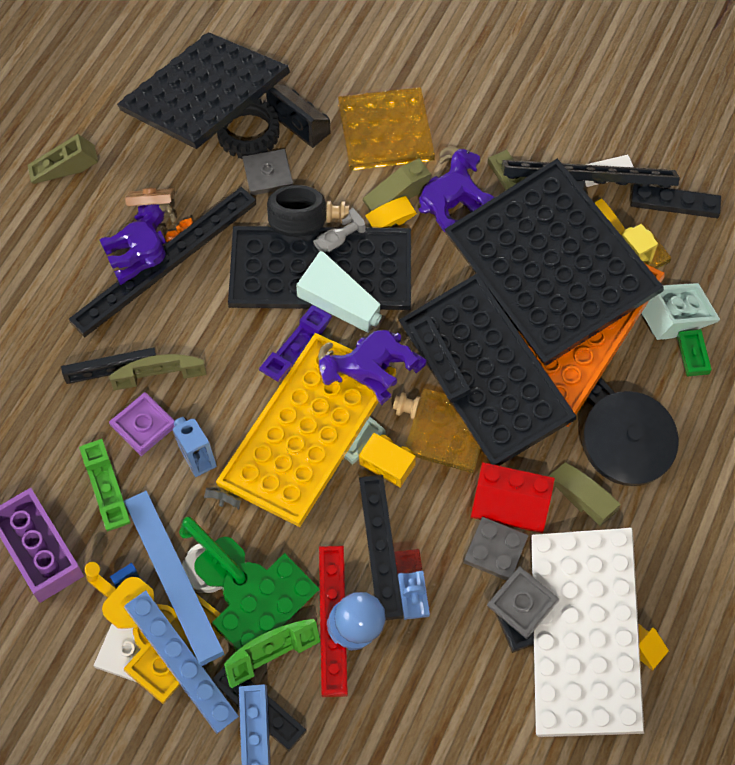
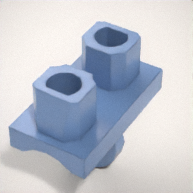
(413, 595)

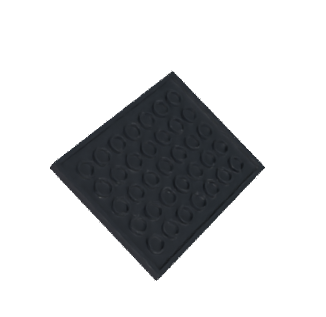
(553, 261)

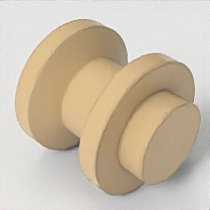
(336, 212)
(403, 404)

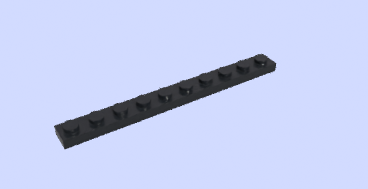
(176, 251)

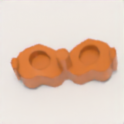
(181, 227)

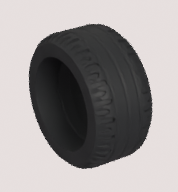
(296, 210)

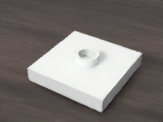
(117, 652)

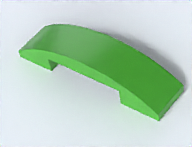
(105, 485)
(269, 646)

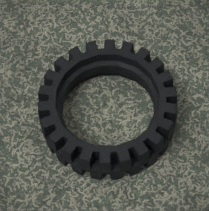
(254, 146)

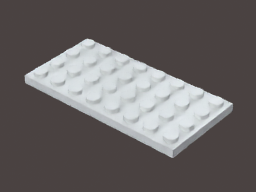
(590, 638)

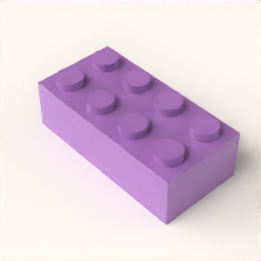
(36, 546)

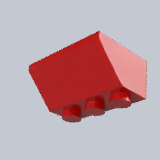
(513, 497)

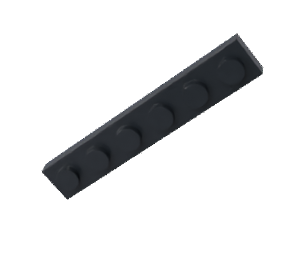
(380, 545)

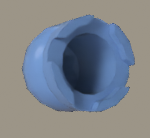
(356, 620)

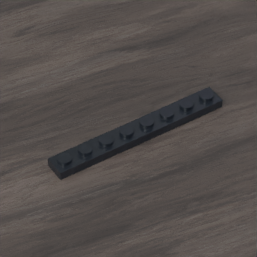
(598, 174)

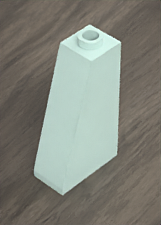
(338, 294)

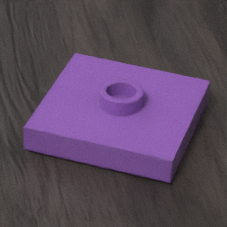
(142, 424)

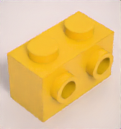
(387, 459)

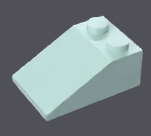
(679, 309)

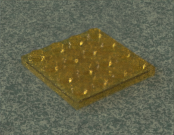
(385, 128)

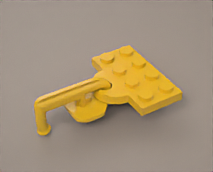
(146, 665)

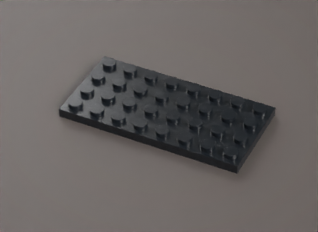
(270, 265)
(511, 392)

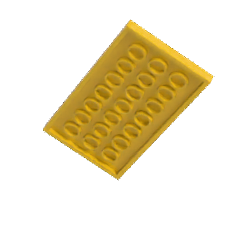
(299, 437)

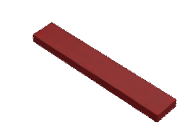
(331, 592)

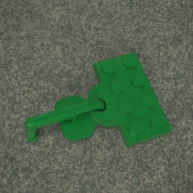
(263, 601)

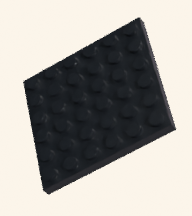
(203, 89)

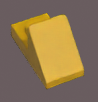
(651, 647)

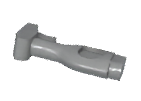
(335, 237)

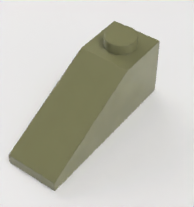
(64, 160)
(406, 181)

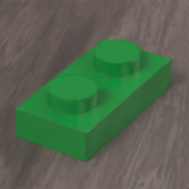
(694, 353)

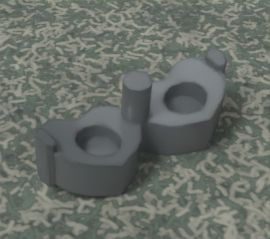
(224, 496)

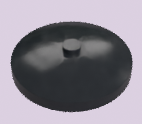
(630, 438)

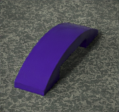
(280, 363)

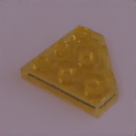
(441, 434)

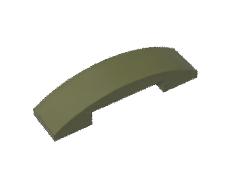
(155, 365)

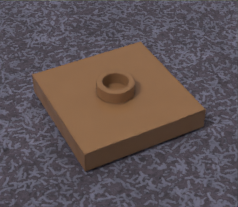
(149, 196)

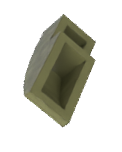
(585, 493)

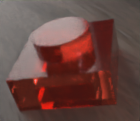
(408, 561)

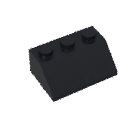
(298, 115)

